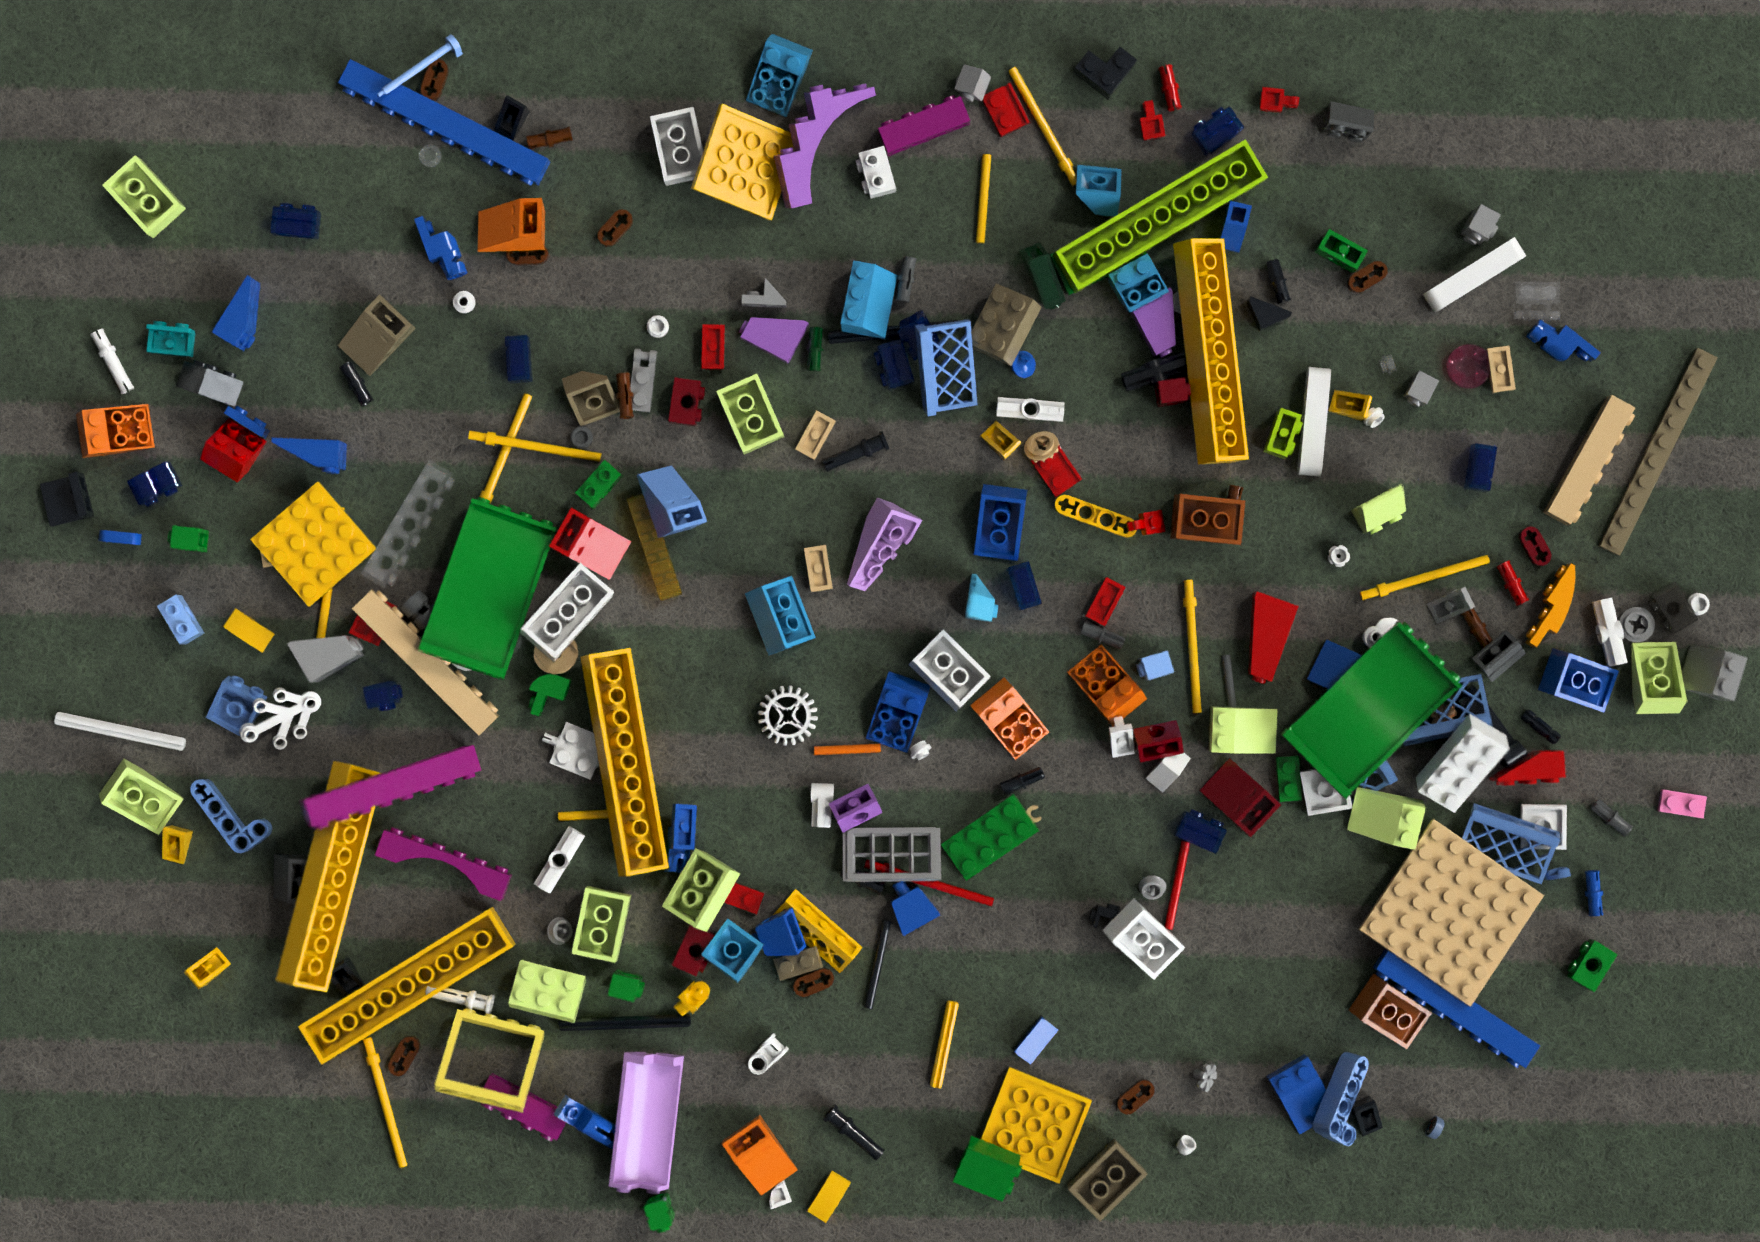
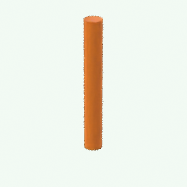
(847, 749)

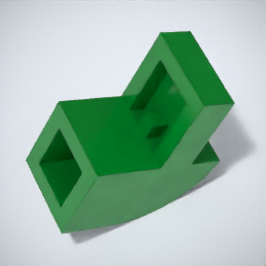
(545, 686)

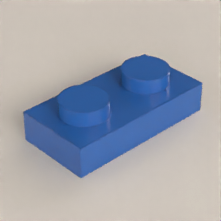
(255, 425)

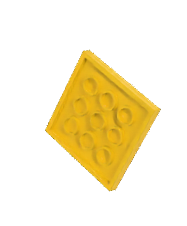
(741, 163)
(313, 544)
(1036, 1122)

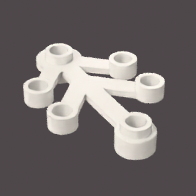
(283, 715)

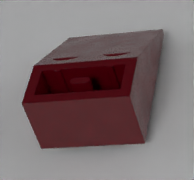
(1240, 797)

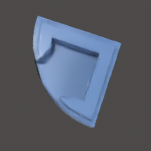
(1557, 873)

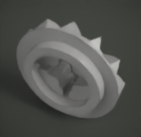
(1646, 620)

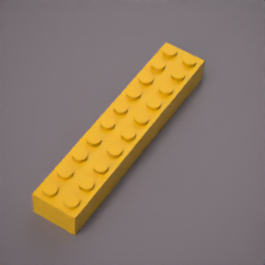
(1210, 351)
(624, 762)
(325, 892)
(406, 985)

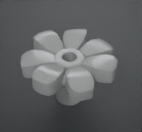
(1206, 1076)

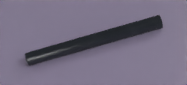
(877, 964)

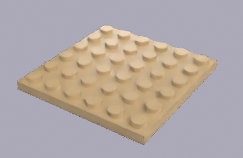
(1451, 912)

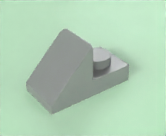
(770, 298)
(1451, 605)

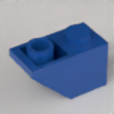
(1235, 225)

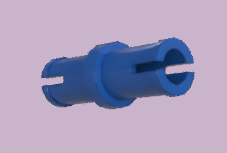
(1594, 893)

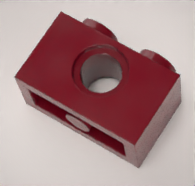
(681, 389)
(1172, 392)
(1158, 741)
(684, 959)

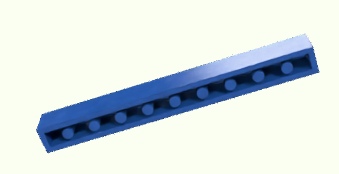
(445, 123)

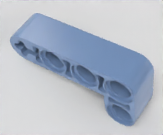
(226, 812)
(1340, 1098)

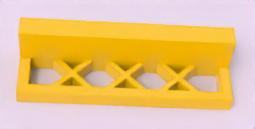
(822, 929)

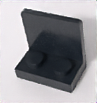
(67, 499)

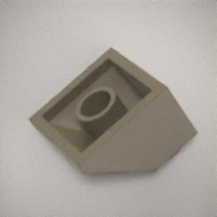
(590, 396)

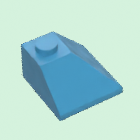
(1099, 189)
(732, 950)

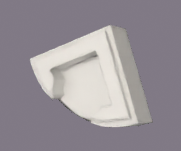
(779, 1195)

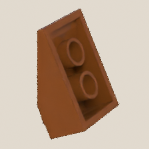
(1207, 519)
(1390, 1011)

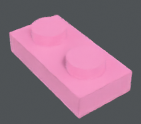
(1682, 803)

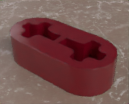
(1539, 543)

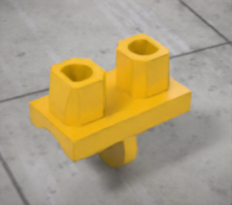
(692, 997)

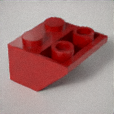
(232, 450)

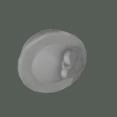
(1152, 887)
(559, 931)

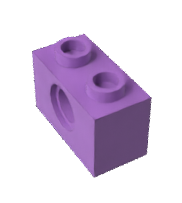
(855, 808)

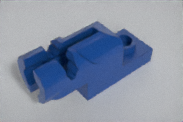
(441, 248)
(1562, 343)
(680, 836)
(585, 1120)

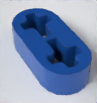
(120, 537)

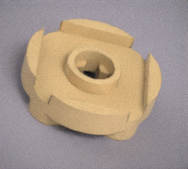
(562, 664)

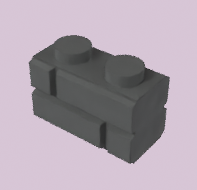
(1498, 655)

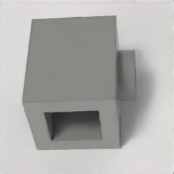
(972, 83)
(1420, 389)

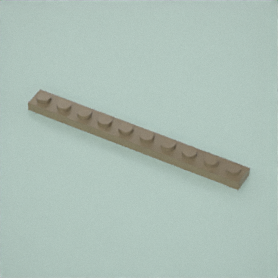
(1658, 451)

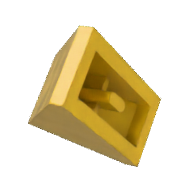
(1350, 404)
(1000, 440)
(175, 843)
(207, 968)

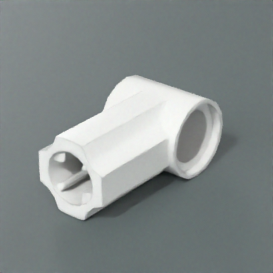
(821, 796)

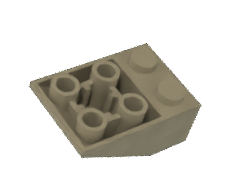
(376, 335)

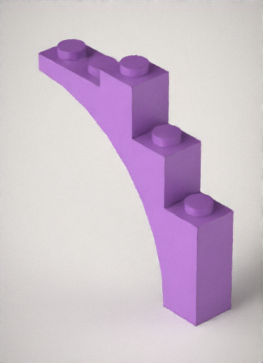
(806, 134)

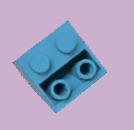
(1137, 283)

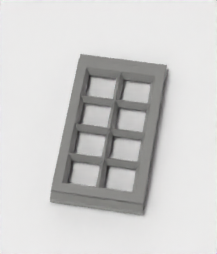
(933, 854)

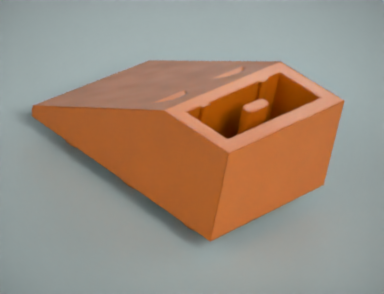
(512, 226)
(114, 430)
(1107, 684)
(1009, 718)
(759, 1155)

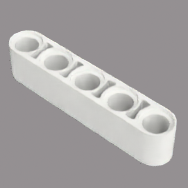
(1474, 275)
(1315, 419)

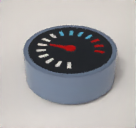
(1435, 1127)

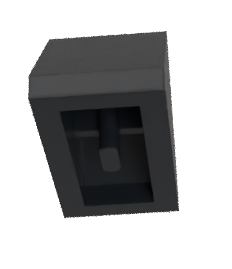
(511, 118)
(1266, 313)
(346, 977)
(1367, 1115)

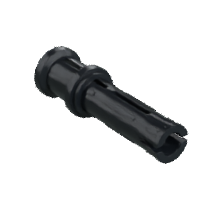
(866, 448)
(846, 1126)

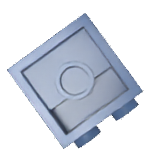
(234, 704)

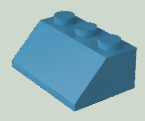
(868, 300)
(780, 615)

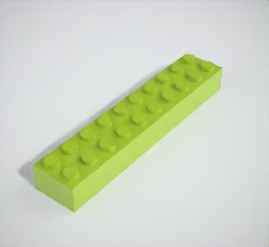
(1160, 216)

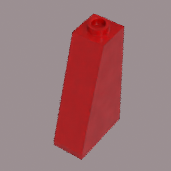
(1269, 632)

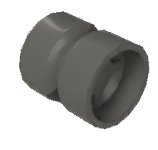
(414, 606)

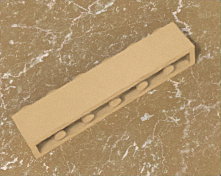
(1589, 460)

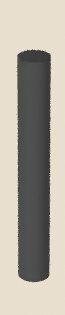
(1228, 679)

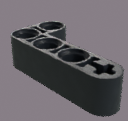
(1516, 750)

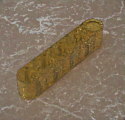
(654, 549)

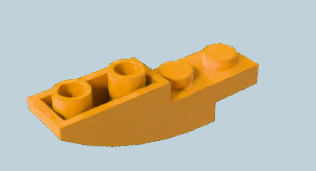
(1559, 600)

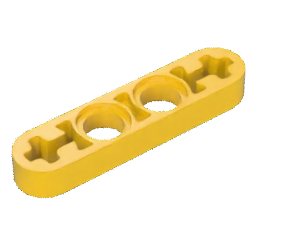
(1094, 519)

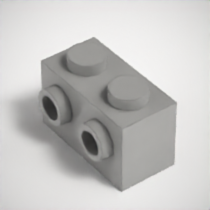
(1480, 225)

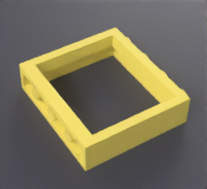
(483, 1095)

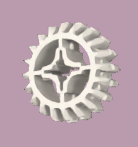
(773, 702)

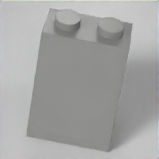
(325, 655)
(1713, 672)

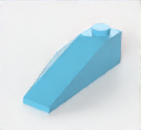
(980, 601)

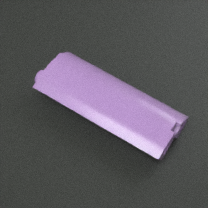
(646, 1121)

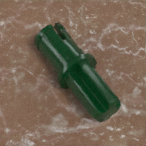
(814, 349)

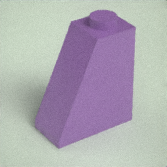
(1157, 324)
(774, 336)

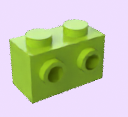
(1282, 433)

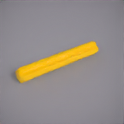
(944, 1044)

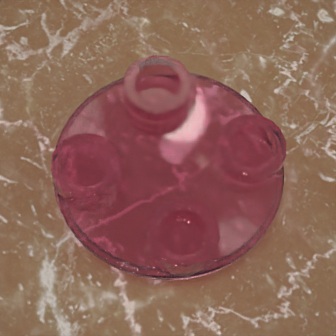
(1468, 366)

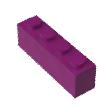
(924, 125)
(537, 1112)

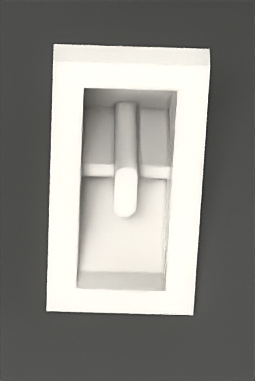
(1167, 771)

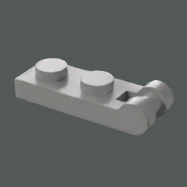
(643, 380)

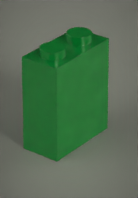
(987, 1169)

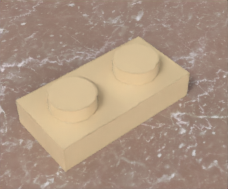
(1500, 369)
(815, 435)
(818, 568)

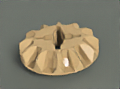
(1044, 439)

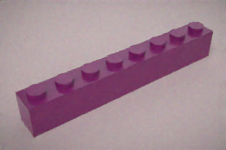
(390, 785)

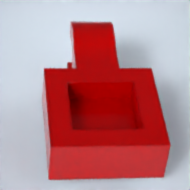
(1273, 100)
(1151, 125)
(1148, 522)

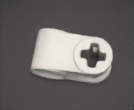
(767, 1053)

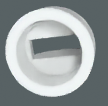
(1186, 1145)

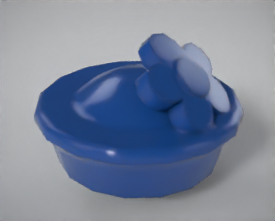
(1023, 365)

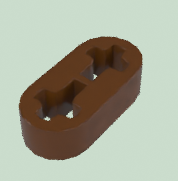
(439, 81)
(611, 223)
(528, 260)
(1369, 281)
(816, 987)
(409, 1058)
(1139, 1101)

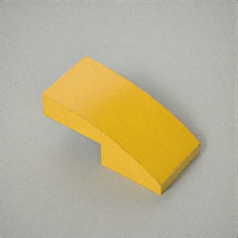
(248, 630)
(829, 1196)

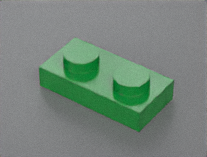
(1288, 778)

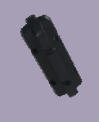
(1541, 726)

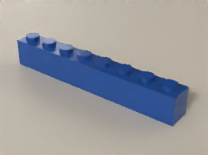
(1476, 1019)

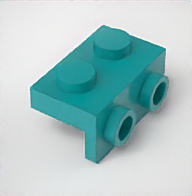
(170, 340)

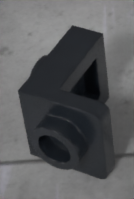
(1110, 911)

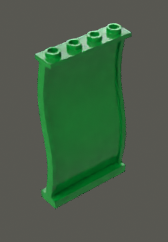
(487, 588)
(1372, 709)

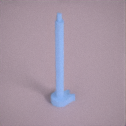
(451, 44)

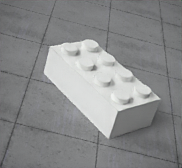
(567, 612)
(1462, 763)

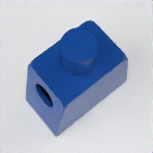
(912, 907)
(780, 934)

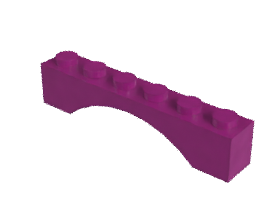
(487, 880)

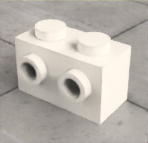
(876, 172)

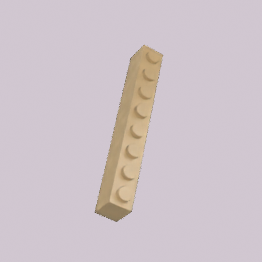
(435, 672)

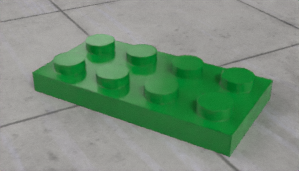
(990, 837)

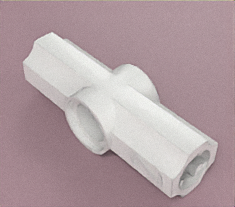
(1044, 409)
(1609, 632)
(551, 871)

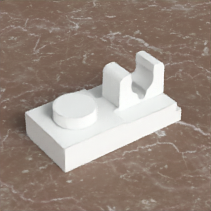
(1121, 738)

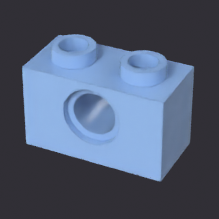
(180, 619)
(1154, 665)

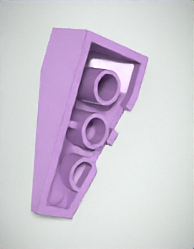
(881, 536)

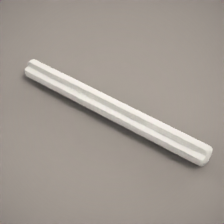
(120, 731)

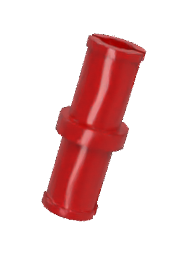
(1170, 87)
(1512, 583)

